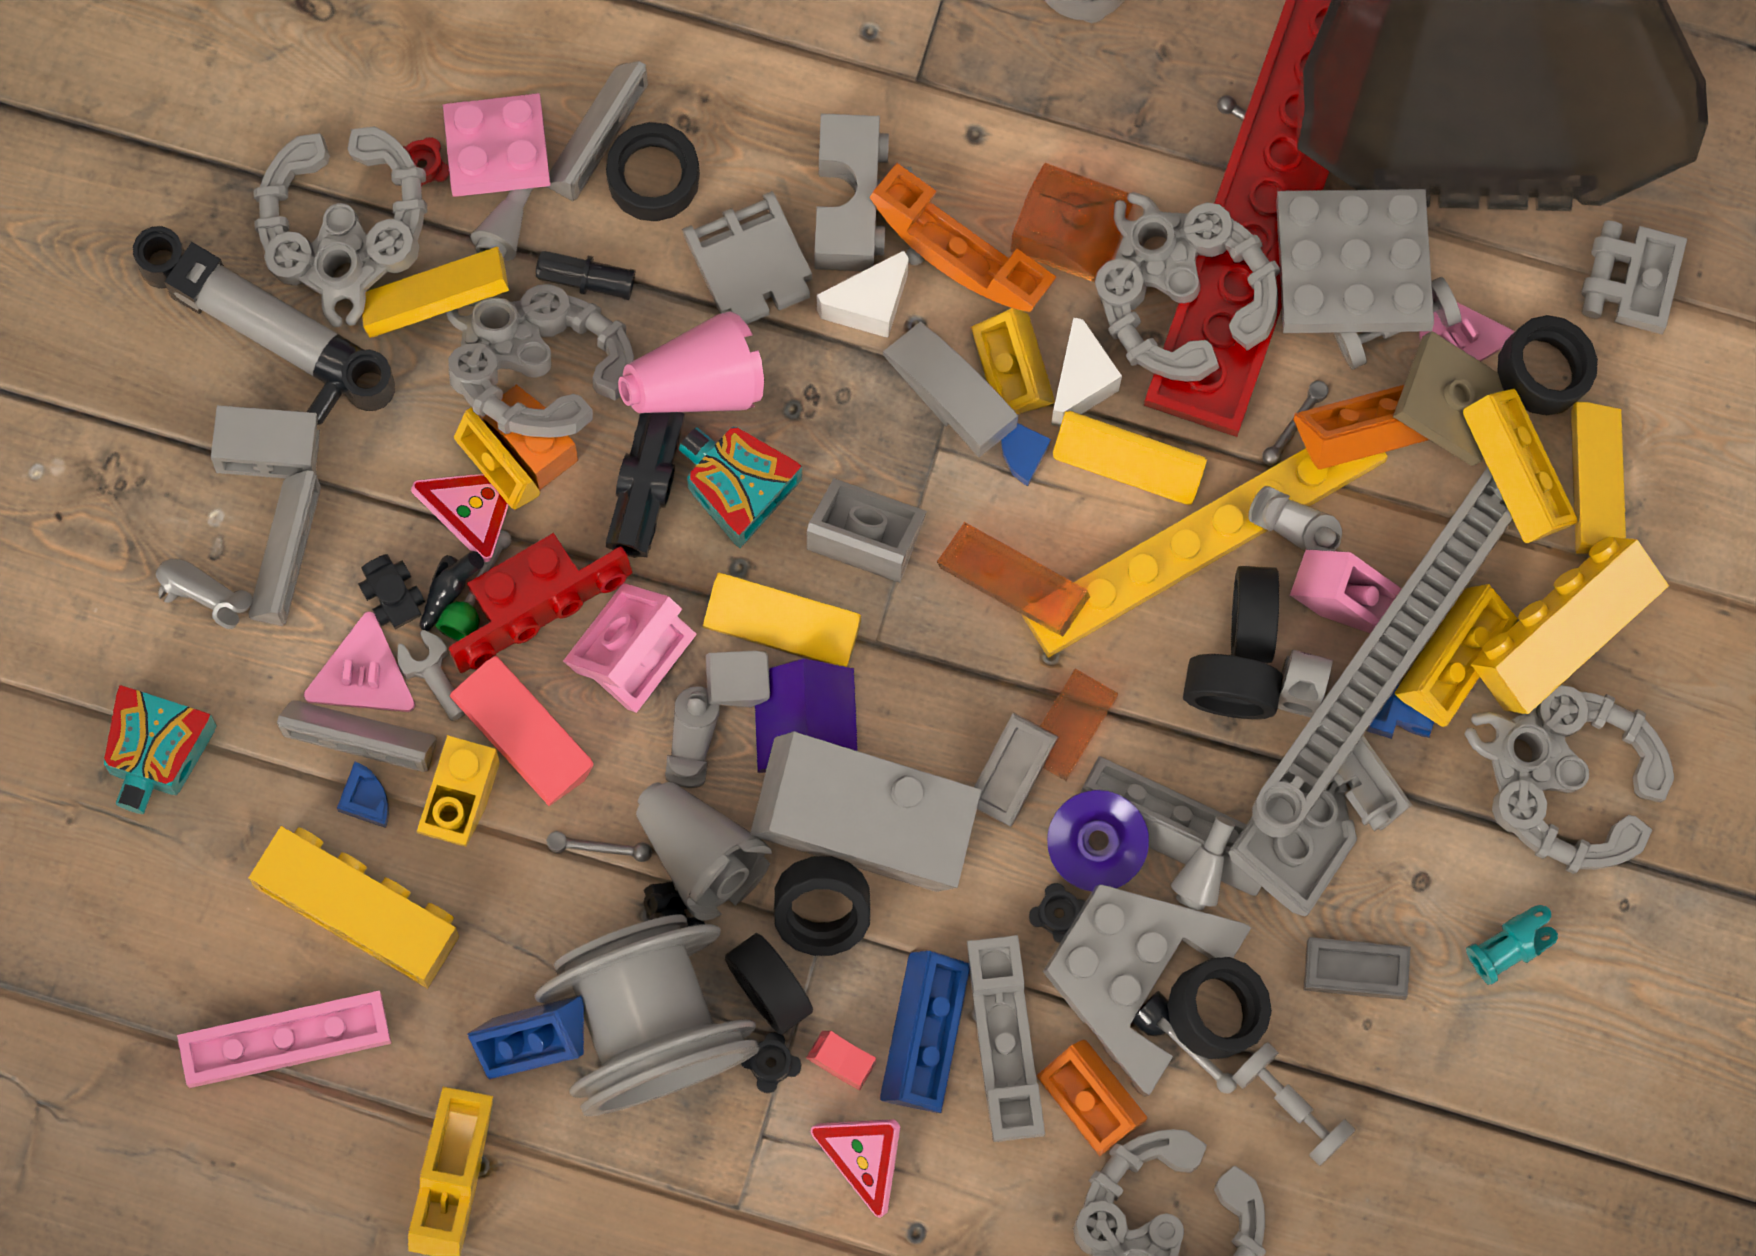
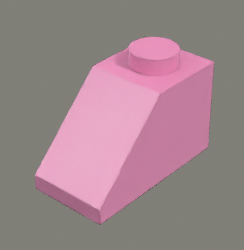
(1343, 589)

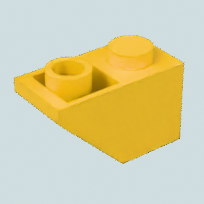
(459, 791)

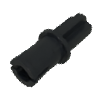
(585, 274)

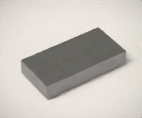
(1013, 768)
(1357, 968)

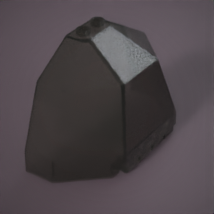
(1502, 99)

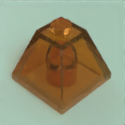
(1069, 222)

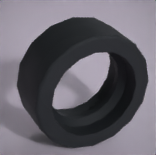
(641, 137)
(1572, 344)
(1255, 613)
(1232, 686)
(822, 937)
(769, 983)
(1250, 992)

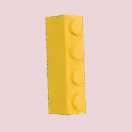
(1569, 624)
(355, 906)

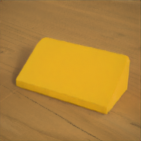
(1013, 360)
(495, 461)

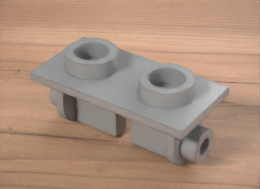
(1373, 788)

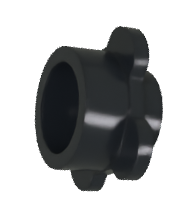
(1055, 899)
(785, 1066)

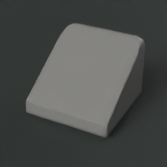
(737, 678)

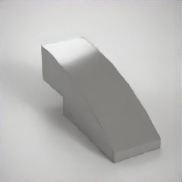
(952, 388)

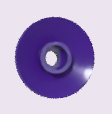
(1070, 843)

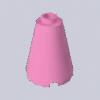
(697, 371)

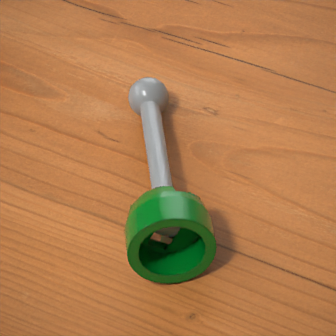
(460, 616)

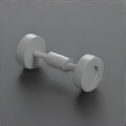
(1443, 303)
(1293, 1103)

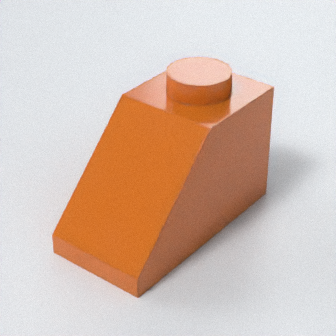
(538, 456)

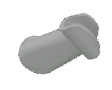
(1294, 521)
(187, 581)
(691, 738)

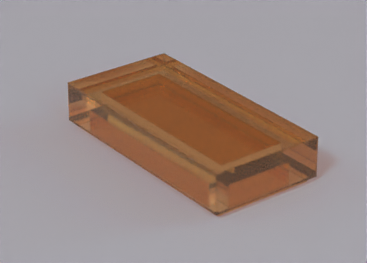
(1076, 720)

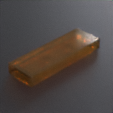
(1013, 579)

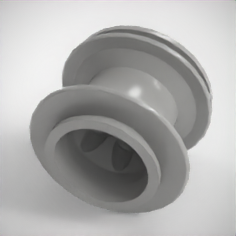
(646, 1014)

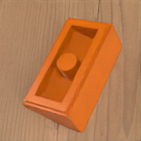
(1092, 1096)

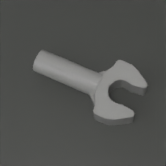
(431, 671)

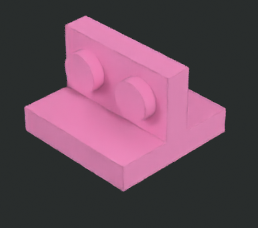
(631, 644)

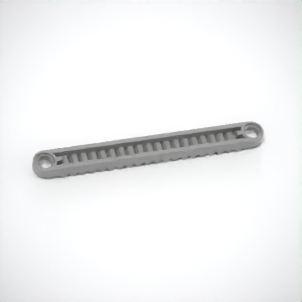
(1385, 657)

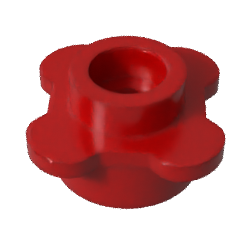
(429, 151)

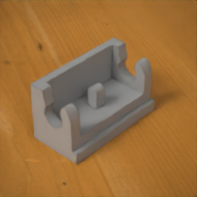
(264, 442)

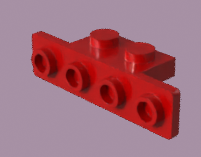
(532, 592)

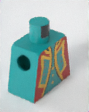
(738, 479)
(153, 745)

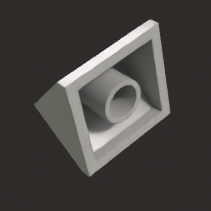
(865, 530)

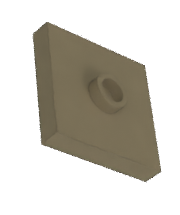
(1439, 389)

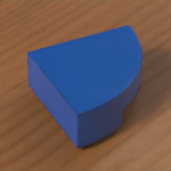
(1023, 452)
(364, 797)

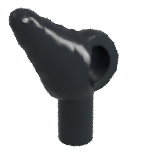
(448, 584)

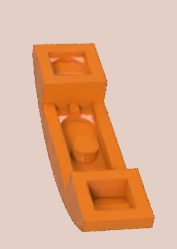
(954, 248)

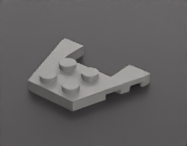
(1115, 960)

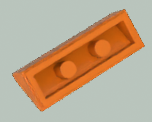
(1354, 428)

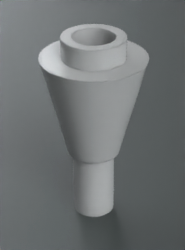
(503, 225)
(1201, 877)

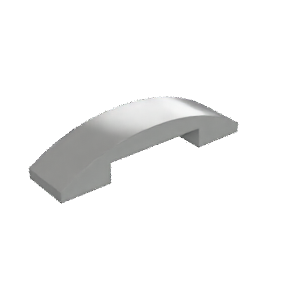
(1005, 1039)

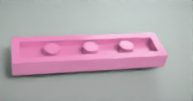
(284, 1039)

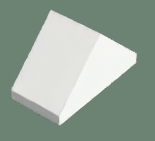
(868, 298)
(1086, 374)

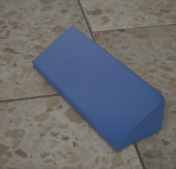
(925, 1031)
(530, 1038)

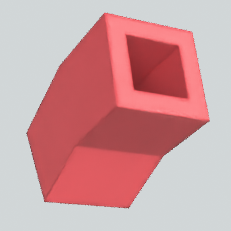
(841, 1059)

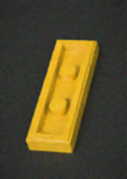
(434, 292)

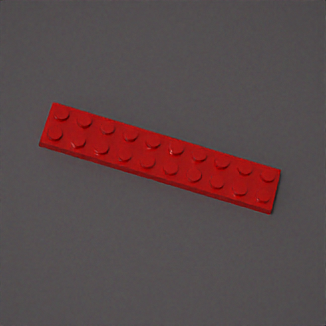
(1259, 167)

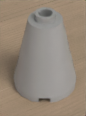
(701, 849)

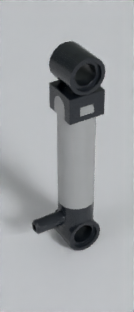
(205, 285)

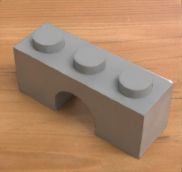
(850, 151)

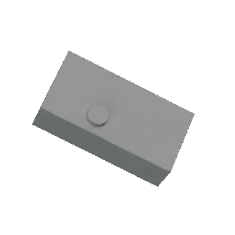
(865, 812)

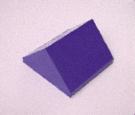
(807, 700)

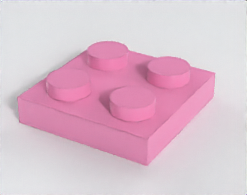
(496, 145)

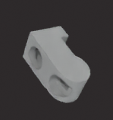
(1304, 683)

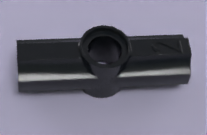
(645, 482)

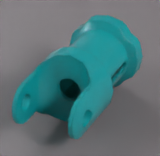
(1515, 943)

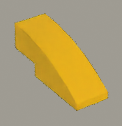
(450, 1173)

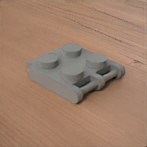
(751, 261)

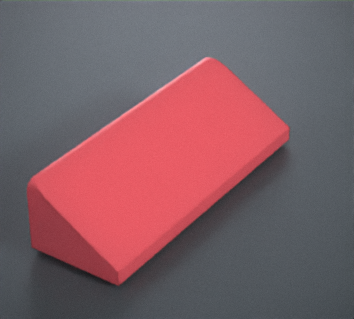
(522, 730)

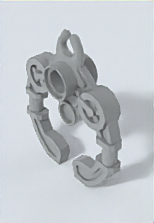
(341, 240)
(1173, 270)
(510, 337)
(1555, 767)
(1103, 1226)

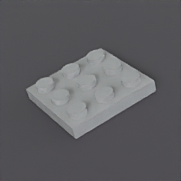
(1354, 261)

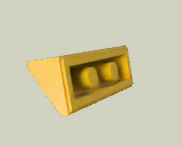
(1129, 458)
(1519, 465)
(1597, 474)
(781, 620)
(1444, 670)

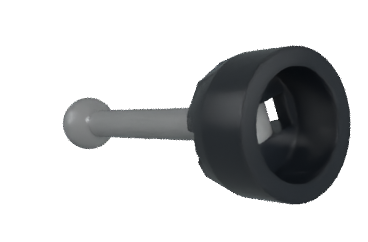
(1154, 1021)

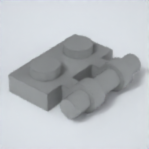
(1649, 280)

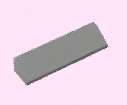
(1173, 821)

